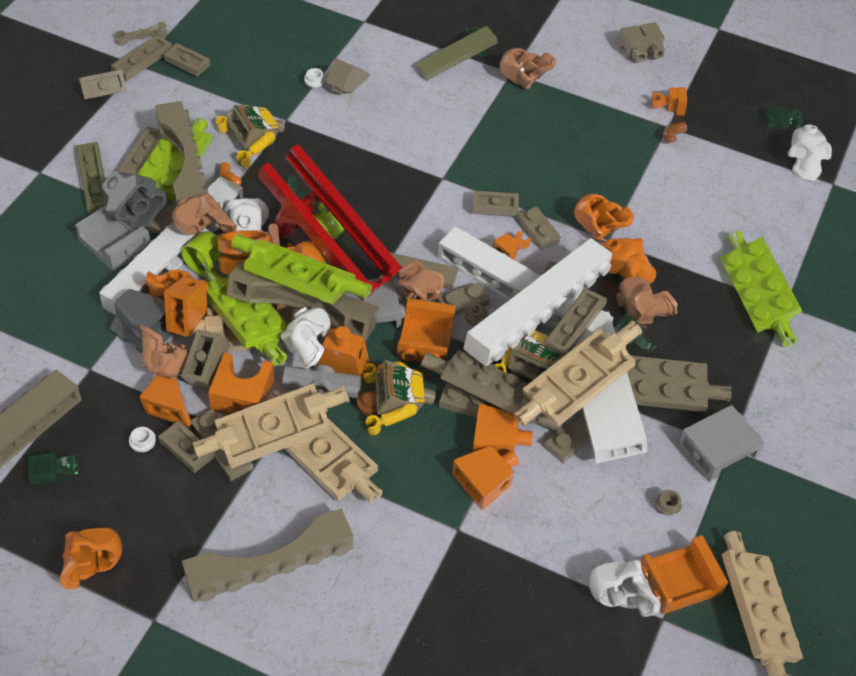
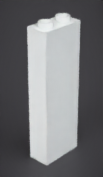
(613, 415)

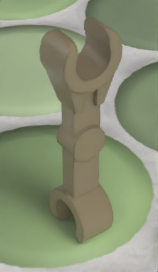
(122, 37)

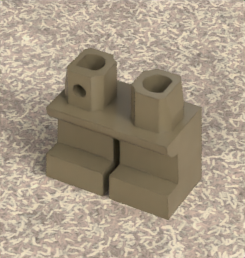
(642, 41)

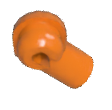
(224, 171)

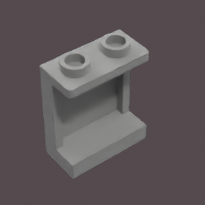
(111, 239)
(387, 299)
(720, 441)

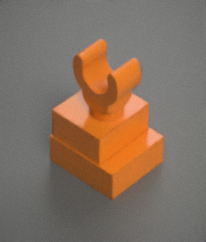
(675, 101)
(509, 245)

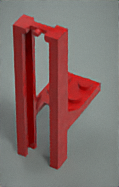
(300, 213)

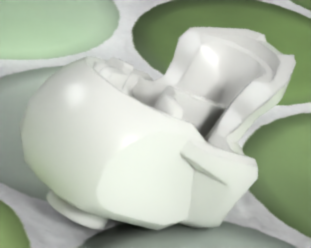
(810, 148)
(247, 213)
(303, 334)
(624, 586)

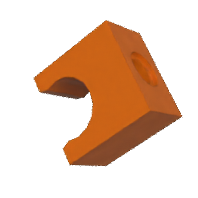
(232, 394)

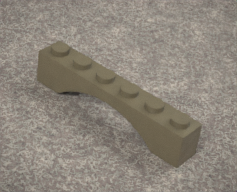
(174, 128)
(346, 311)
(215, 574)

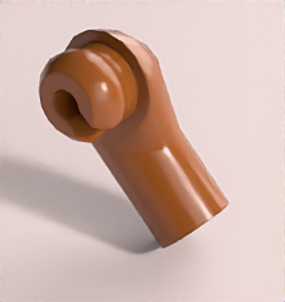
(671, 130)

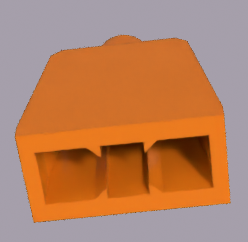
(185, 305)
(344, 352)
(499, 430)
(485, 474)

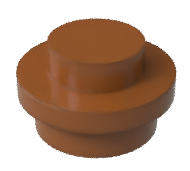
(367, 402)

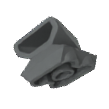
(133, 198)
(136, 309)

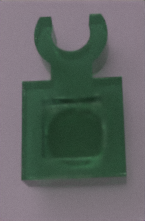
(779, 117)

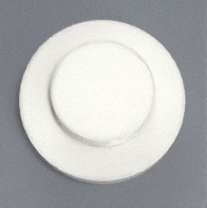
(314, 78)
(142, 439)

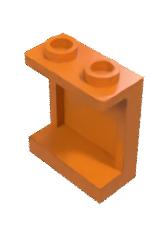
(425, 330)
(684, 576)

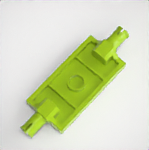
(167, 161)
(298, 271)
(762, 286)
(250, 322)

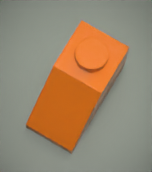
(165, 400)

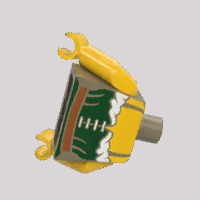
(253, 127)
(529, 356)
(398, 393)

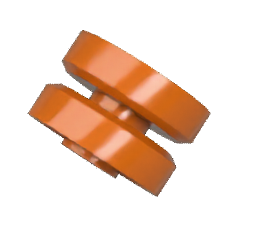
(232, 256)

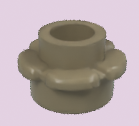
(474, 313)
(671, 497)

